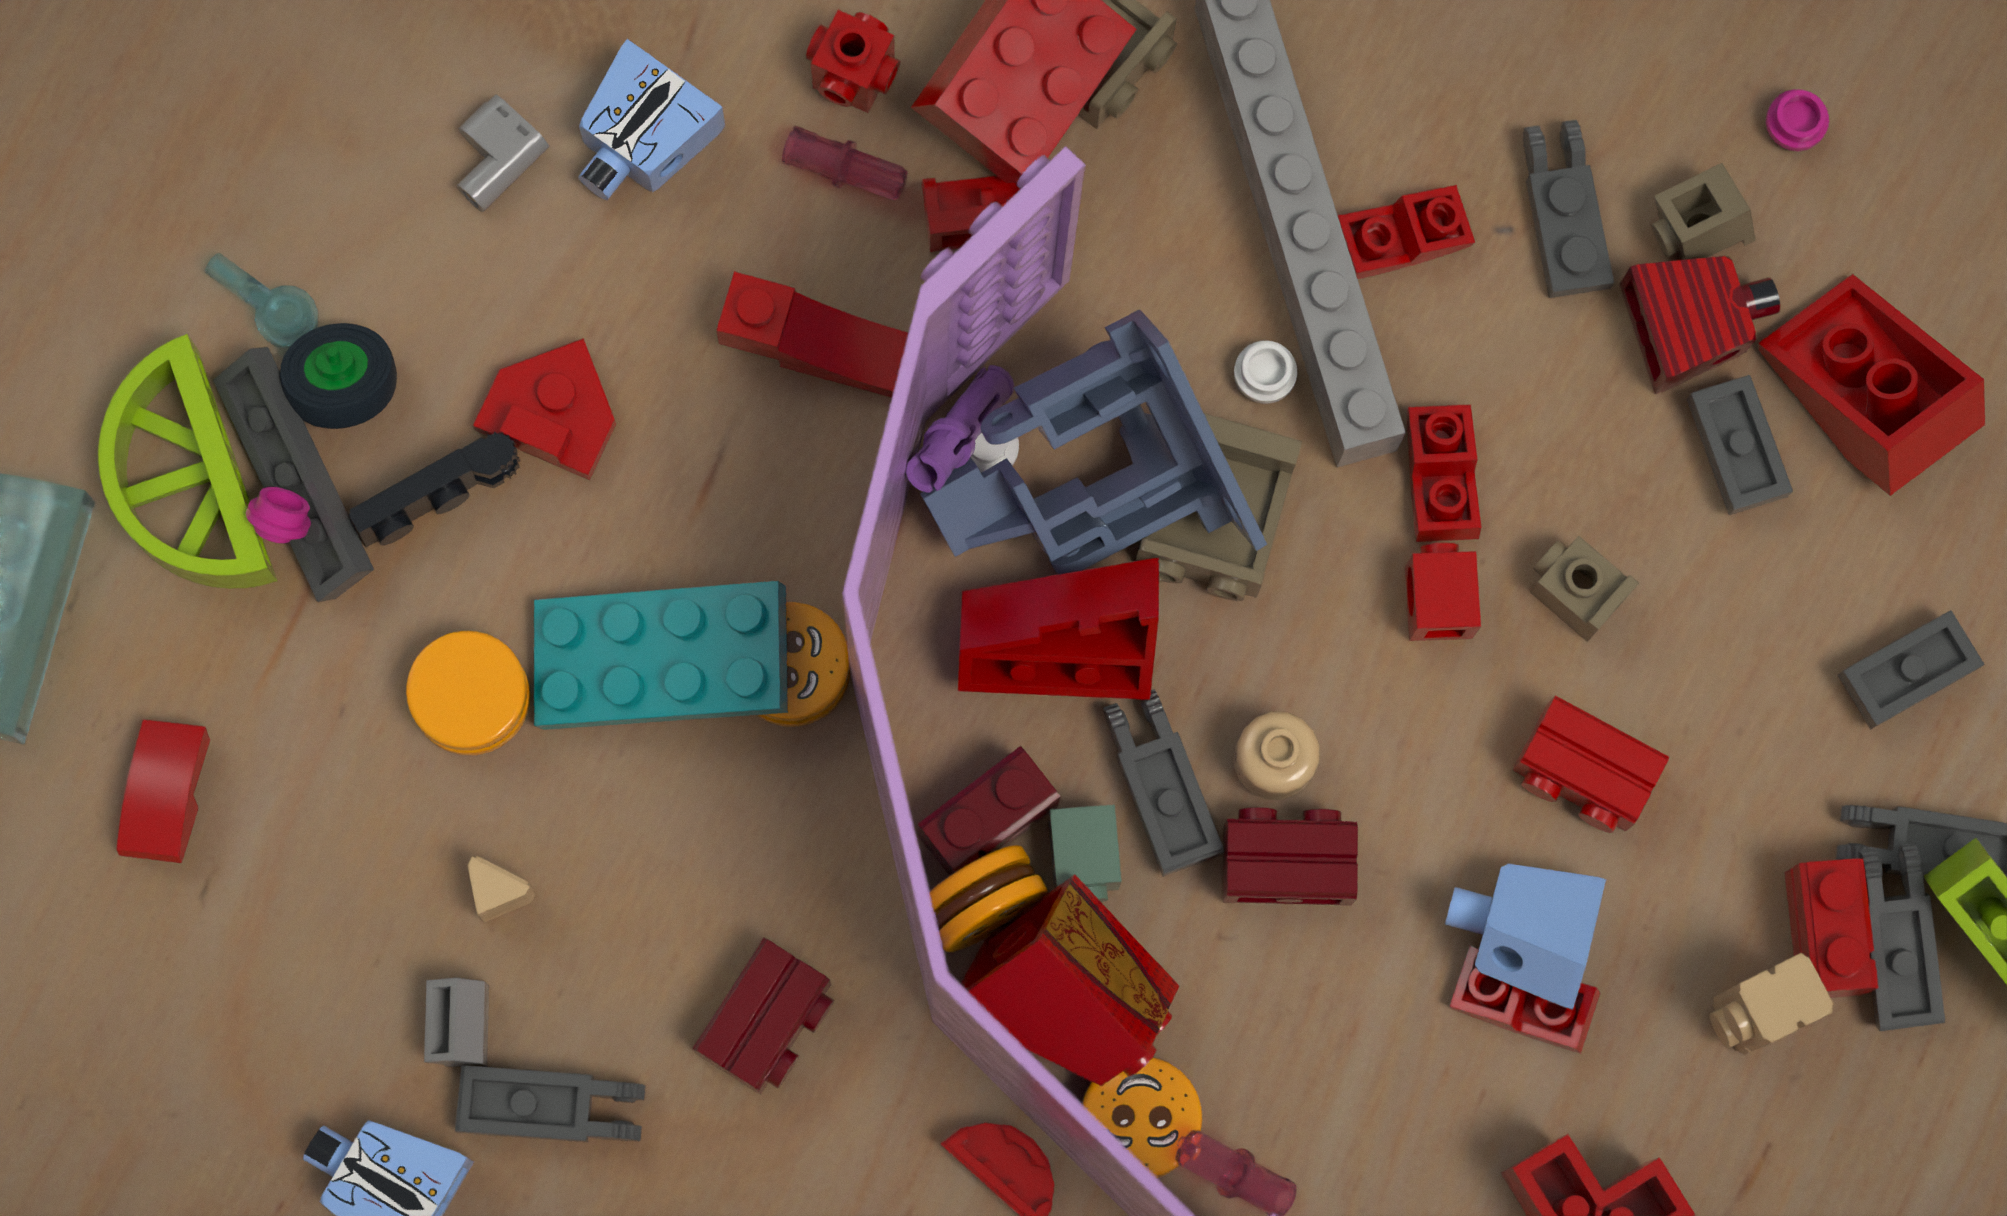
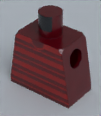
(1693, 315)

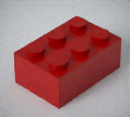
(1022, 78)

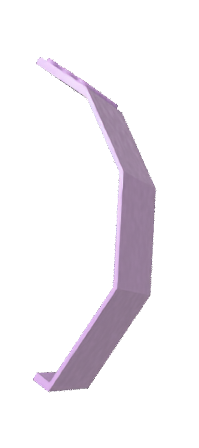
(959, 322)

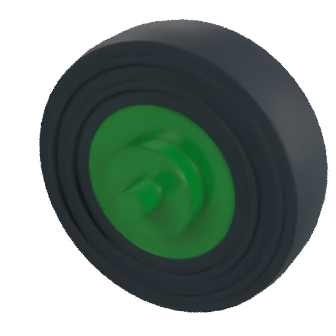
(338, 375)

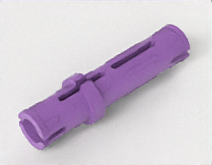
(952, 439)

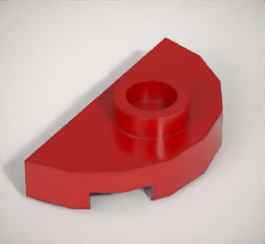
(1006, 1164)

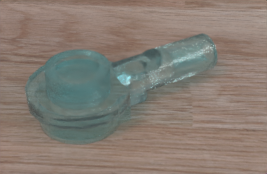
(280, 313)

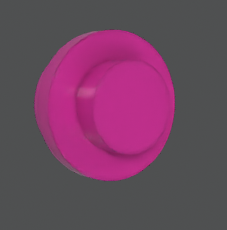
(1797, 120)
(279, 515)

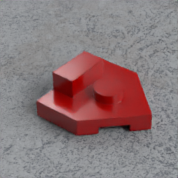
(552, 409)

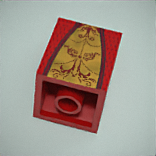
(1074, 985)

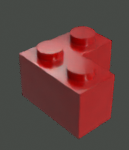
(1561, 1184)

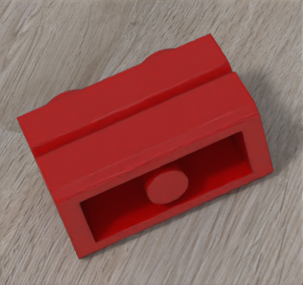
(1589, 766)
(1833, 923)

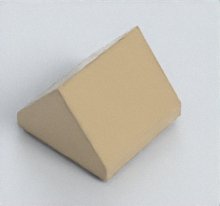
(497, 889)

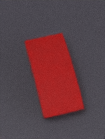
(1407, 232)
(1443, 473)
(160, 791)
(1522, 1011)

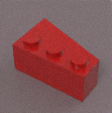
(1063, 634)

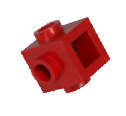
(853, 79)

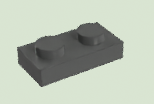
(1739, 445)
(1910, 669)

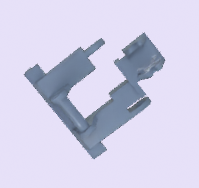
(1172, 454)

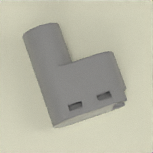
(508, 149)

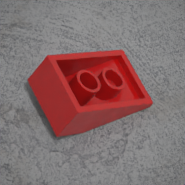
(1876, 383)

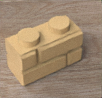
(1770, 1005)

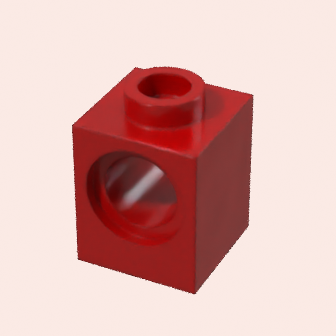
(1442, 593)

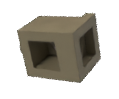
(1702, 216)
(1580, 608)

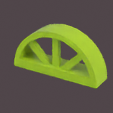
(208, 439)

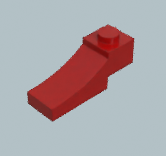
(810, 335)

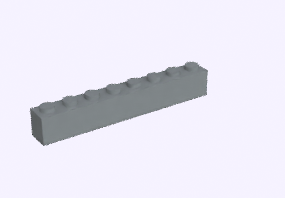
(1301, 229)

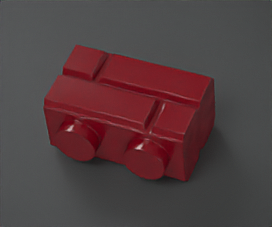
(989, 812)
(1290, 859)
(764, 1017)

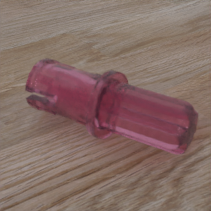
(843, 163)
(1235, 1173)

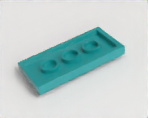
(660, 655)

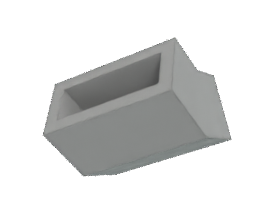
(456, 1022)

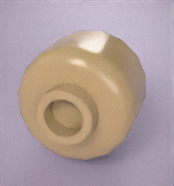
(1276, 755)

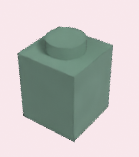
(1085, 845)

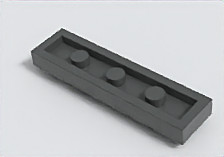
(289, 460)

